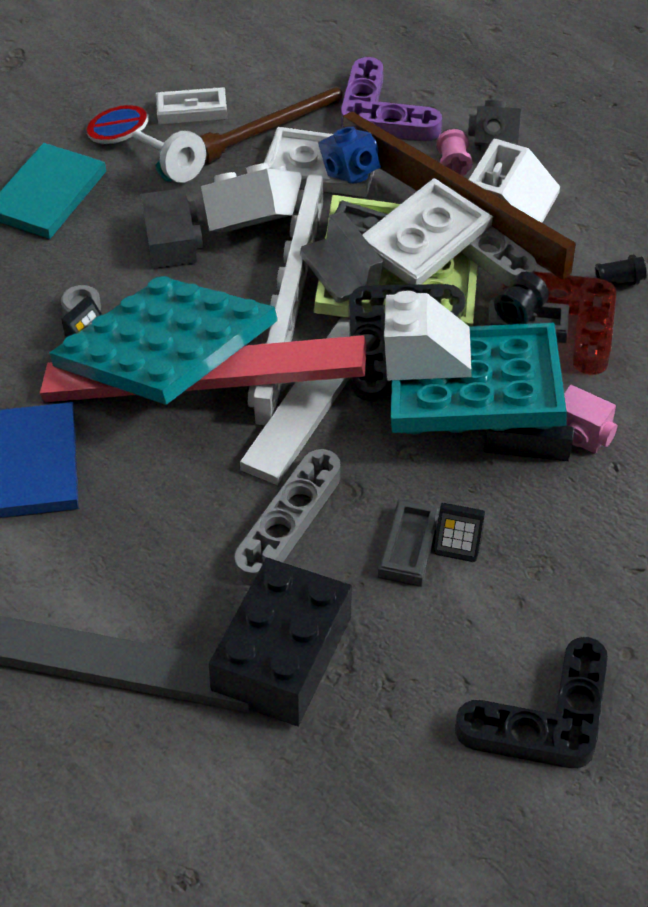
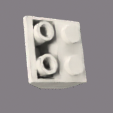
(517, 178)
(250, 198)

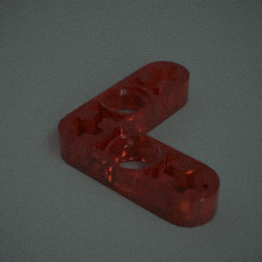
(580, 301)

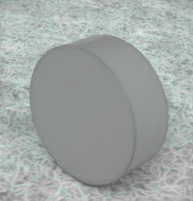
(76, 294)

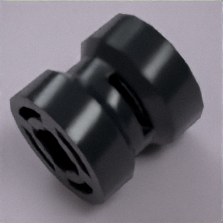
(521, 299)

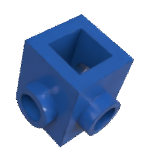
(350, 155)

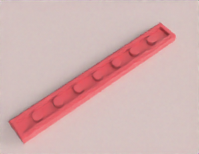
(247, 367)

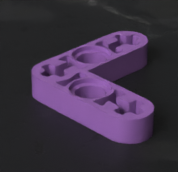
(425, 121)

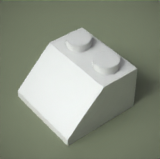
(424, 339)

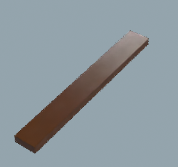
(416, 169)

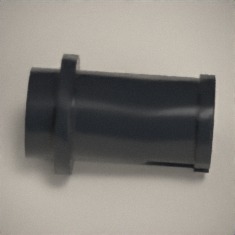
(622, 271)

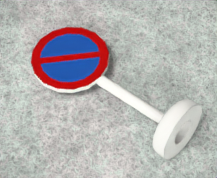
(180, 155)

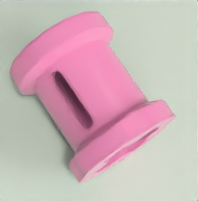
(453, 146)

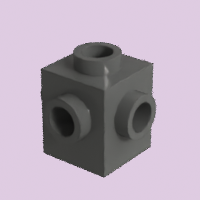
(495, 112)

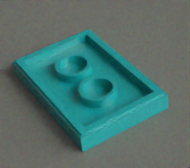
(48, 189)

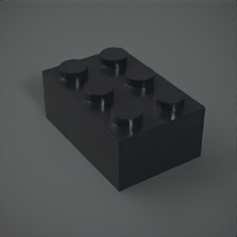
(281, 640)

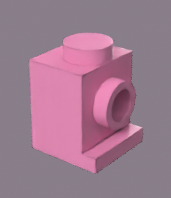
(591, 419)

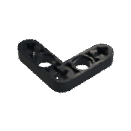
(374, 324)
(553, 729)

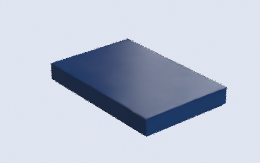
(38, 460)

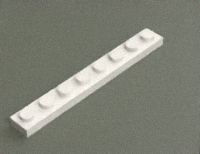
(291, 285)

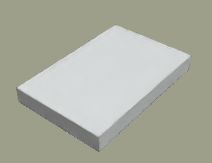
(300, 153)
(426, 232)

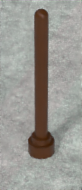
(217, 144)

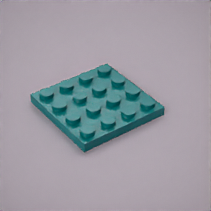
(163, 338)
(511, 386)

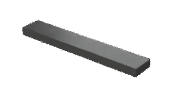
(110, 662)

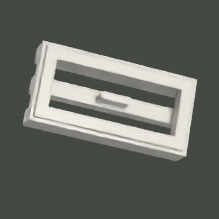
(191, 105)

